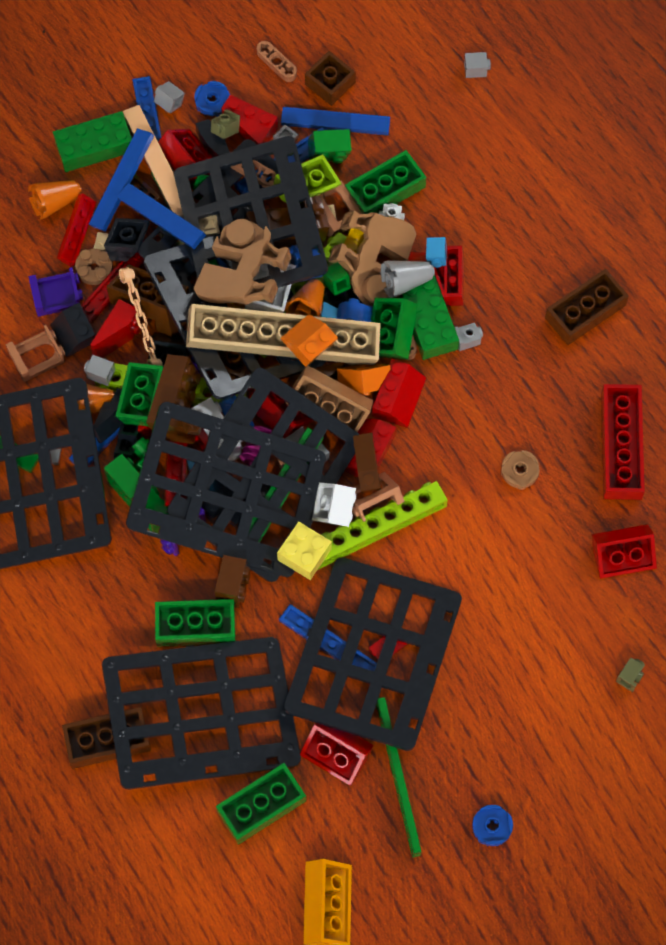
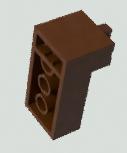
(280, 217)
(150, 300)
(177, 386)

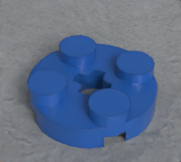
(208, 107)
(499, 816)

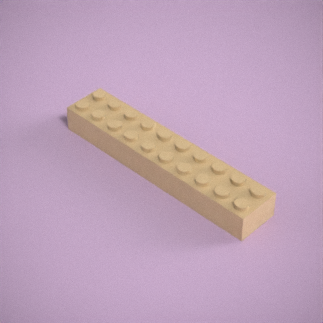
(261, 333)

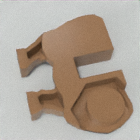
(381, 235)
(249, 246)

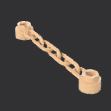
(126, 276)

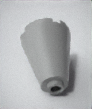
(405, 275)

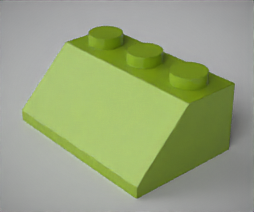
(318, 177)

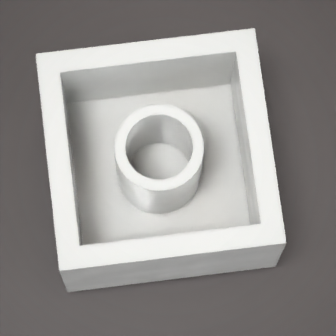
(334, 504)

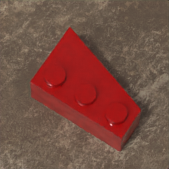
(254, 122)
(451, 277)

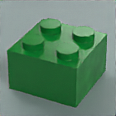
(331, 143)

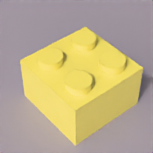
(304, 550)

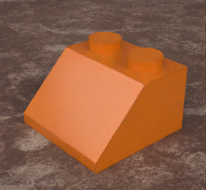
(309, 339)
(363, 377)

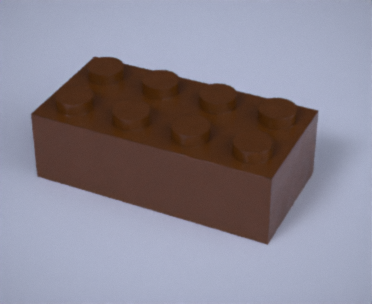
(586, 306)
(92, 739)

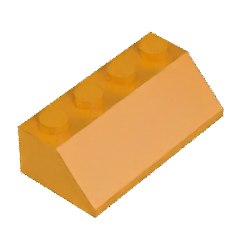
(327, 903)

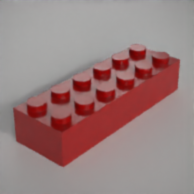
(622, 442)

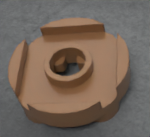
(89, 257)
(519, 459)

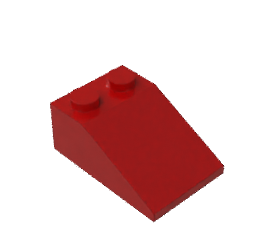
(117, 329)

